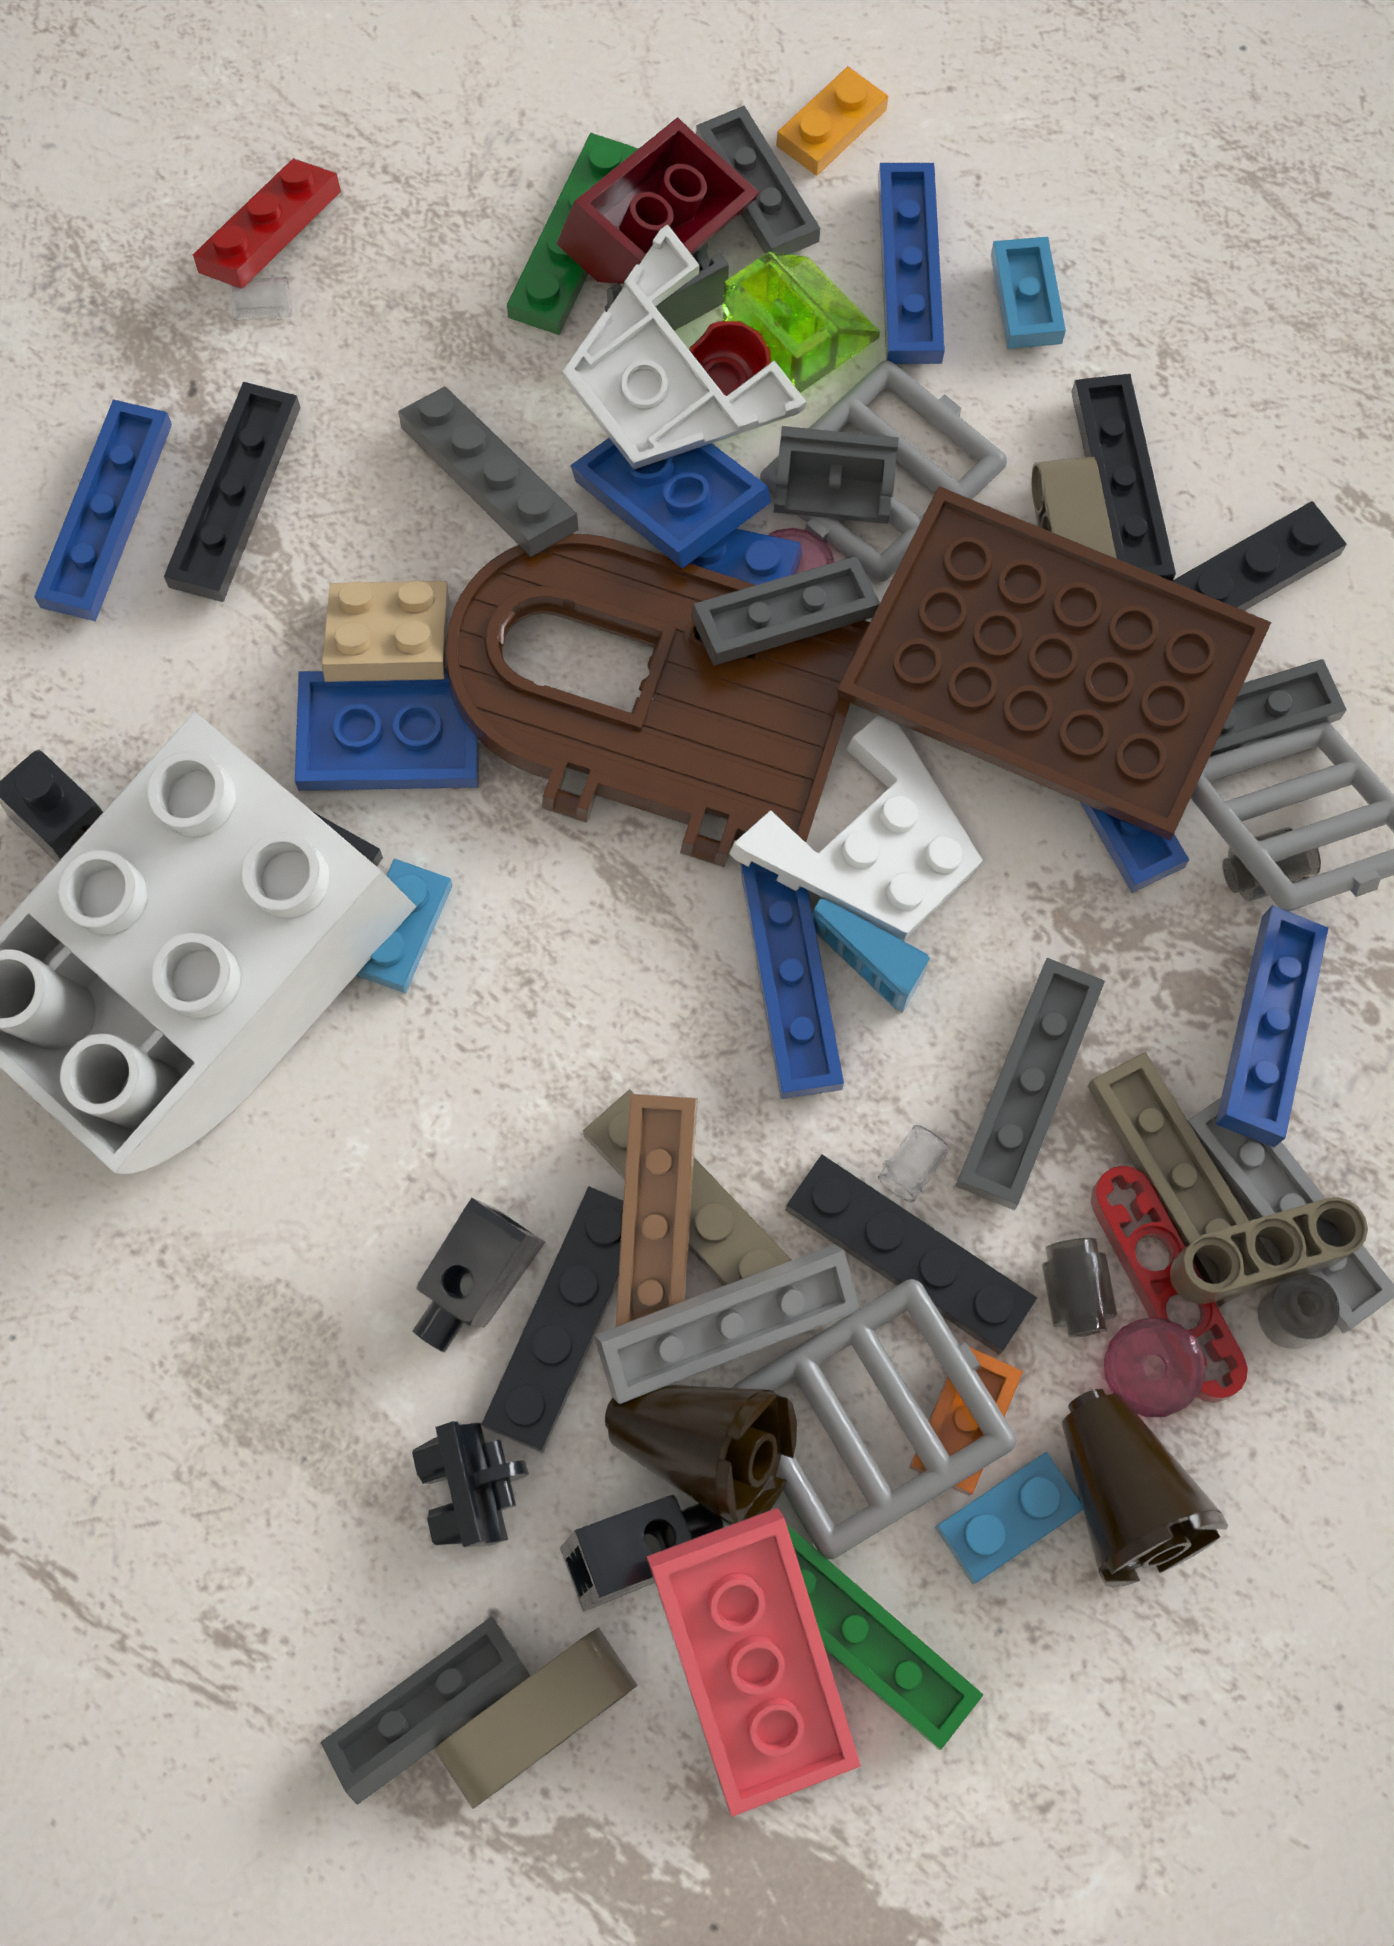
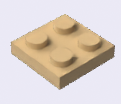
(386, 631)

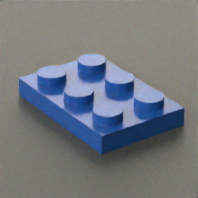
(677, 502)
(381, 736)

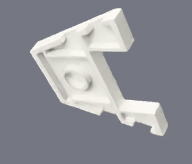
(648, 383)
(893, 858)

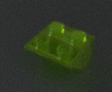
(799, 315)

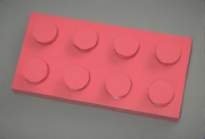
(754, 1661)

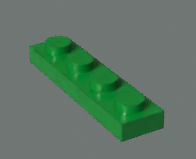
(551, 276)
(884, 1651)

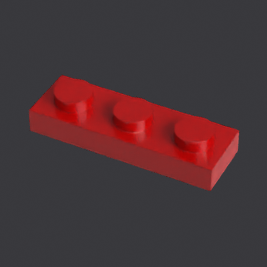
(267, 223)

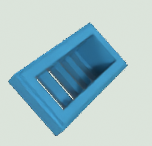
(876, 955)

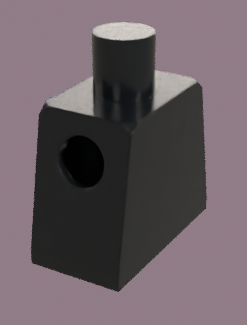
(46, 804)
(495, 1254)
(611, 1554)

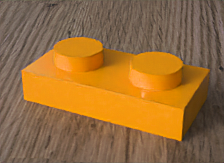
(832, 120)

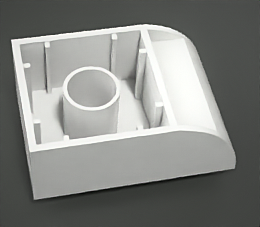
(182, 951)

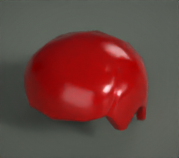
(731, 353)

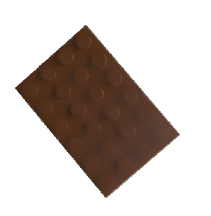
(1054, 661)

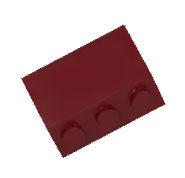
(662, 183)

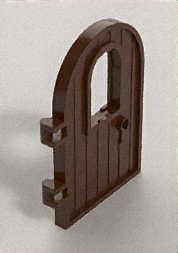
(698, 735)

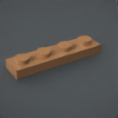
(656, 1205)

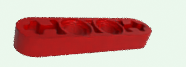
(1155, 1287)

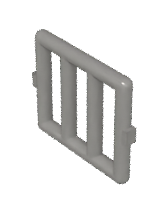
(942, 414)
(1261, 856)
(941, 1469)

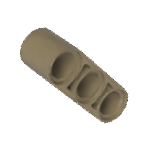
(1072, 502)
(1293, 1234)
(535, 1717)

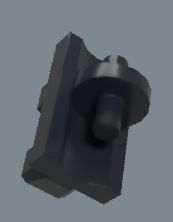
(477, 1484)

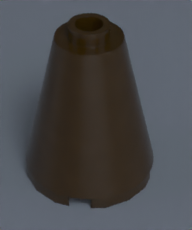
(710, 1443)
(1134, 1491)

